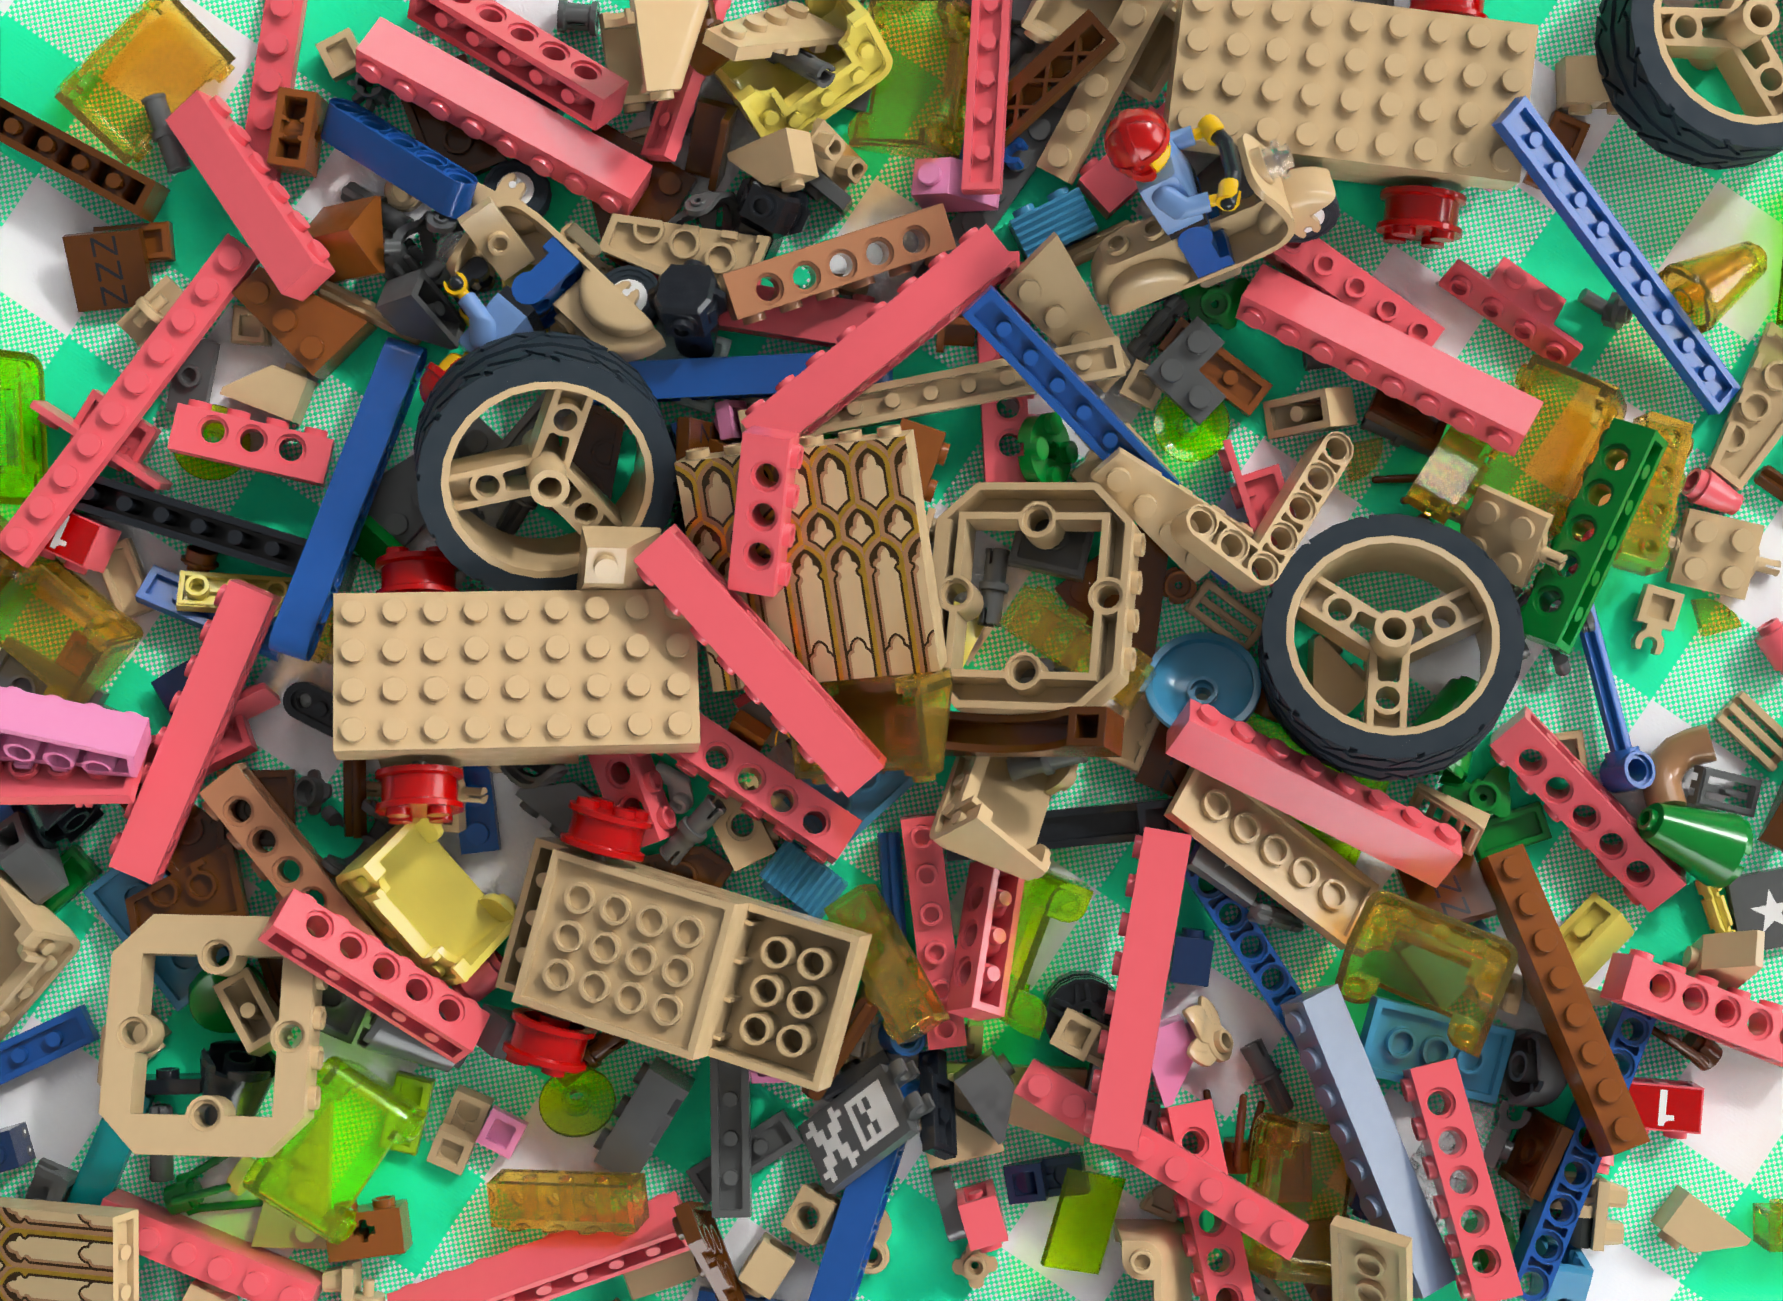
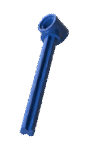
(1624, 766)
(893, 893)

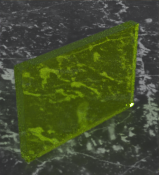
(1082, 1221)

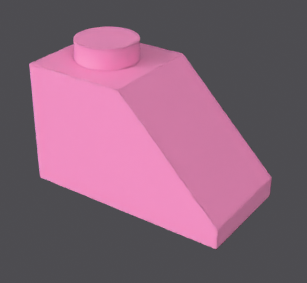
(940, 182)
(1170, 1057)

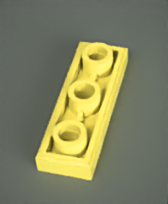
(199, 589)

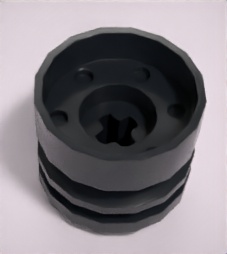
(1078, 992)

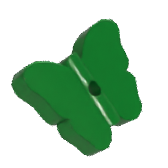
(1227, 298)
(1494, 789)

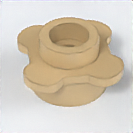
(976, 1276)

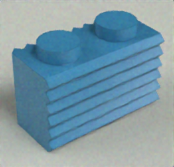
(1064, 214)
(801, 880)

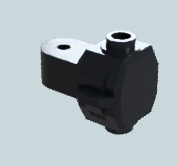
(771, 212)
(689, 307)

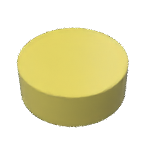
(238, 1174)

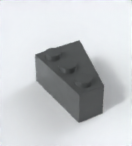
(643, 1117)

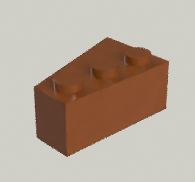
(311, 330)

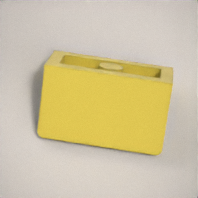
(1594, 935)

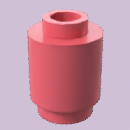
(1771, 642)
(483, 980)

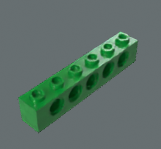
(1610, 523)

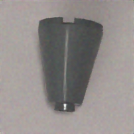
(392, 1041)

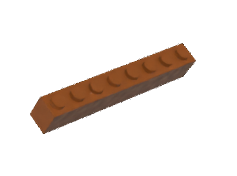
(1563, 1003)

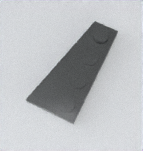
(396, 499)

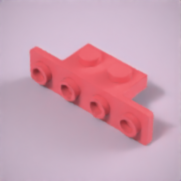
(1516, 305)
(129, 455)
(1253, 490)
(238, 737)

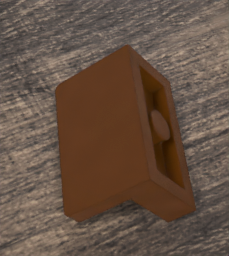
(711, 140)

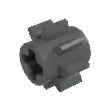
(378, 96)
(406, 262)

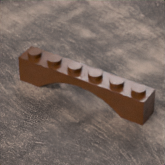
(1057, 733)

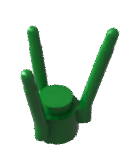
(188, 1194)

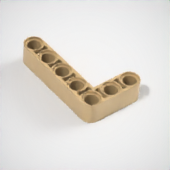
(1277, 522)

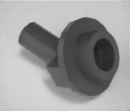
(1613, 311)

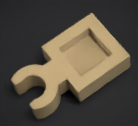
(1657, 611)

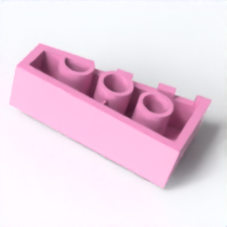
(70, 734)

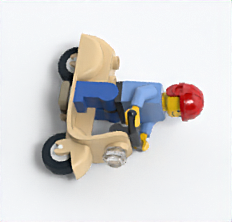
(1196, 233)
(564, 286)

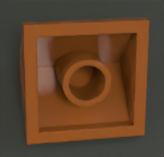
(352, 237)

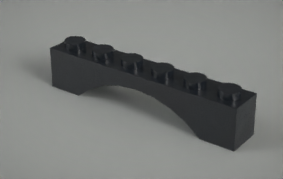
(1099, 824)

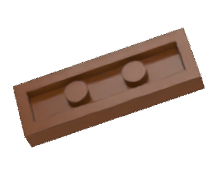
(1237, 381)

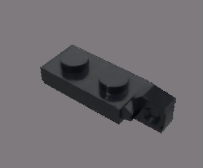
(939, 1126)

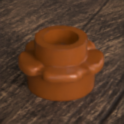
(199, 559)
(1187, 590)

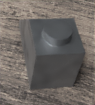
(989, 1090)

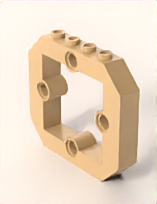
(1020, 508)
(126, 1061)

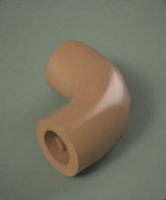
(1673, 760)

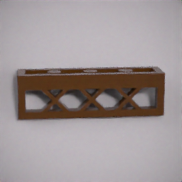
(1049, 68)

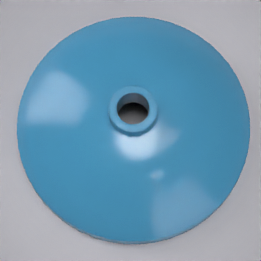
(1206, 666)

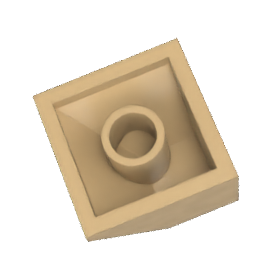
(609, 554)

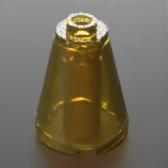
(1714, 281)

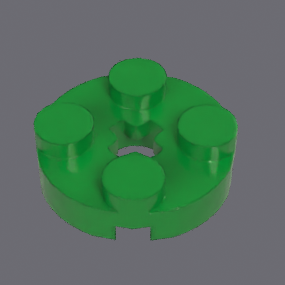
(1046, 449)

